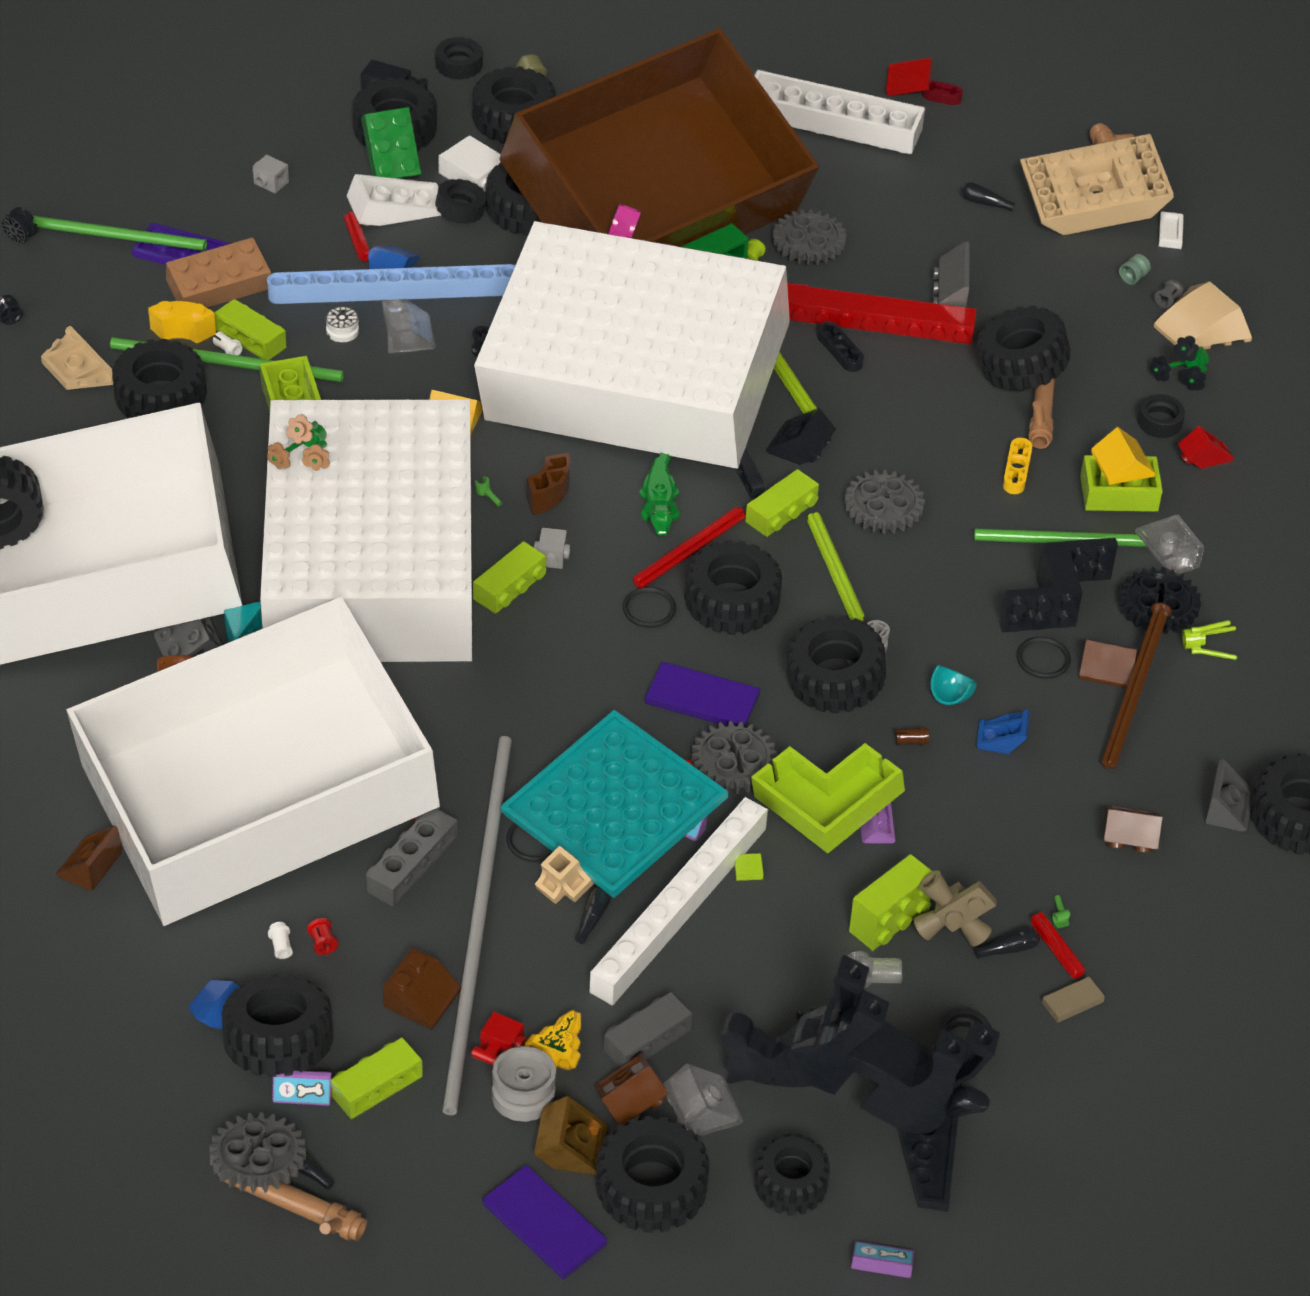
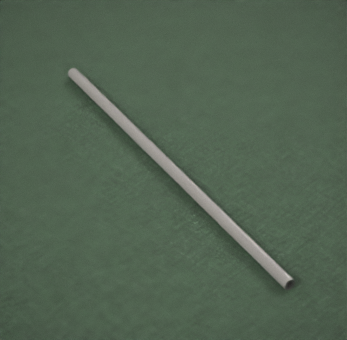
(476, 928)

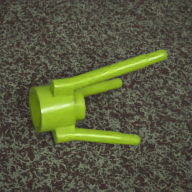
(1196, 637)

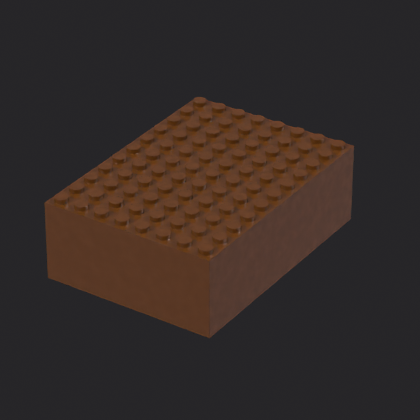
(671, 136)

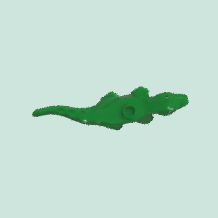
(660, 493)

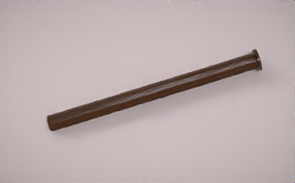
(1135, 685)

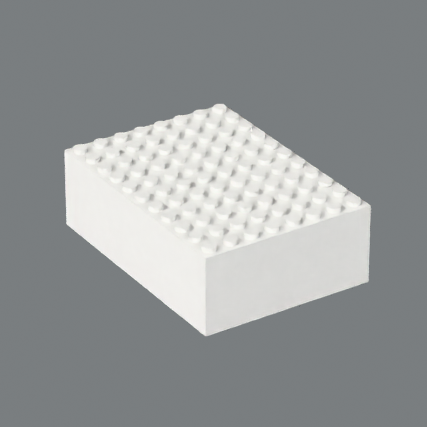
(634, 344)
(376, 525)
(125, 535)
(254, 759)

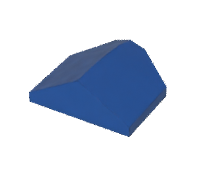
(391, 257)
(1003, 732)
(209, 1003)

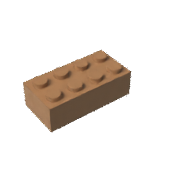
(219, 274)

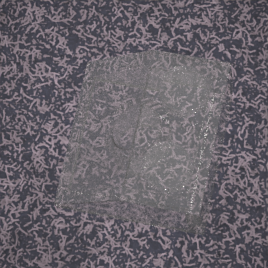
(406, 326)
(1172, 544)
(702, 1100)

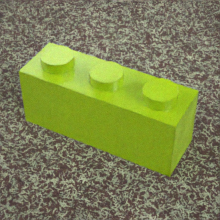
(251, 329)
(782, 503)
(509, 577)
(376, 1078)

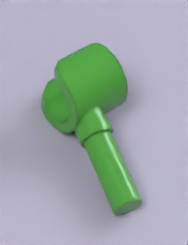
(484, 489)
(1061, 917)

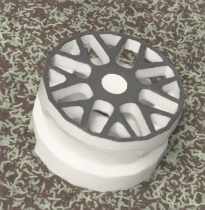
(342, 326)

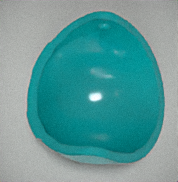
(951, 686)

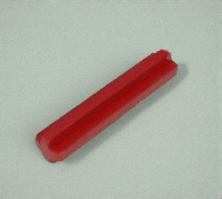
(357, 236)
(1058, 945)

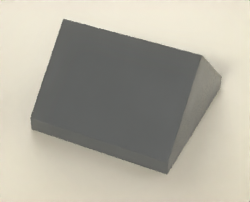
(1229, 799)

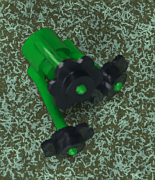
(1188, 354)

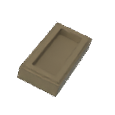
(1073, 999)

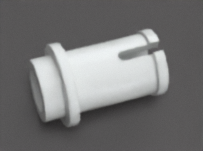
(229, 345)
(279, 934)

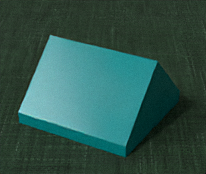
(242, 621)

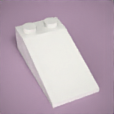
(391, 200)

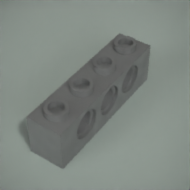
(411, 856)

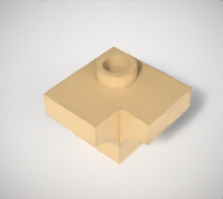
(562, 877)

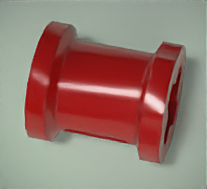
(323, 936)

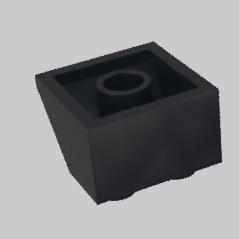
(802, 437)

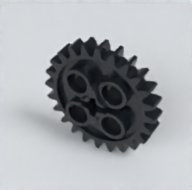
(1142, 591)

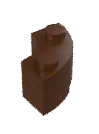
(550, 484)

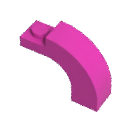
(624, 221)

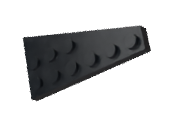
(931, 1163)

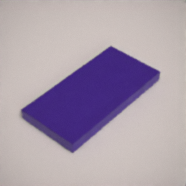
(162, 253)
(702, 695)
(544, 1222)

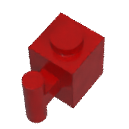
(497, 1037)

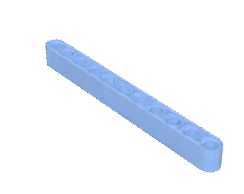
(389, 284)

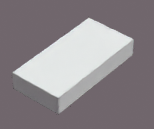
(1171, 230)

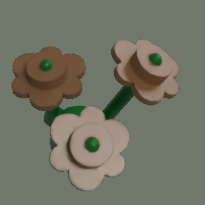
(304, 433)

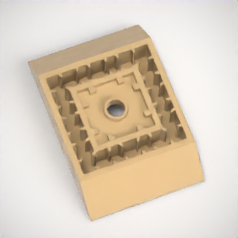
(1123, 171)

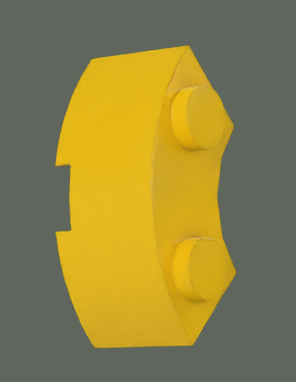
(182, 320)

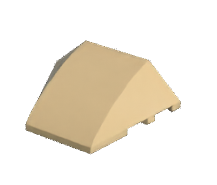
(1206, 316)

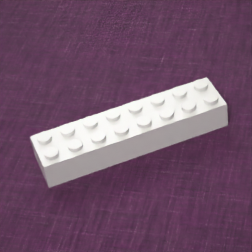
(845, 112)

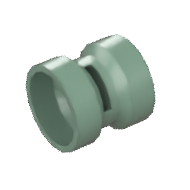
(1134, 269)

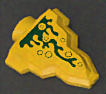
(560, 1040)

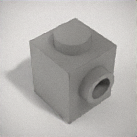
(270, 174)
(554, 546)

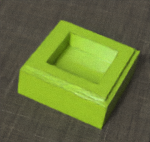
(748, 867)

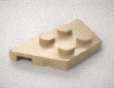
(76, 363)

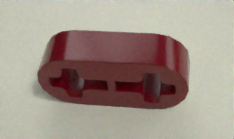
(943, 93)

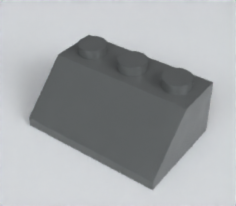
(952, 277)

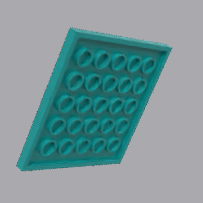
(614, 802)

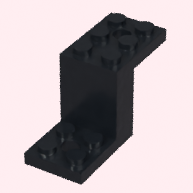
(1059, 591)

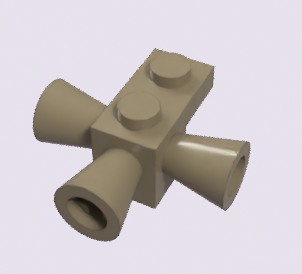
(955, 909)

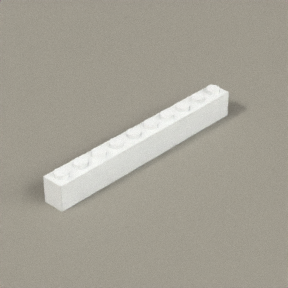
(677, 901)

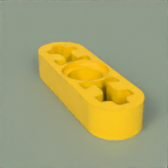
(1020, 473)

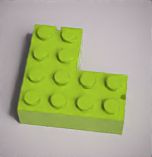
(830, 804)

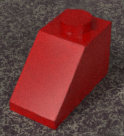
(1204, 449)

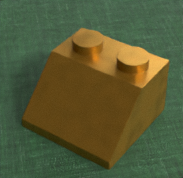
(569, 1137)

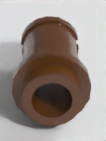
(912, 736)

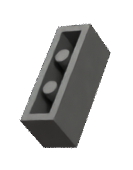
(648, 1030)

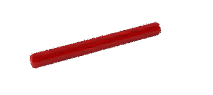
(688, 547)

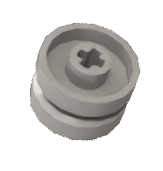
(523, 1083)

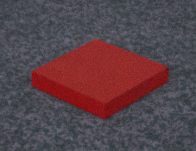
(909, 77)

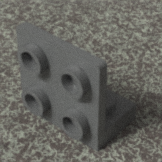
(188, 637)

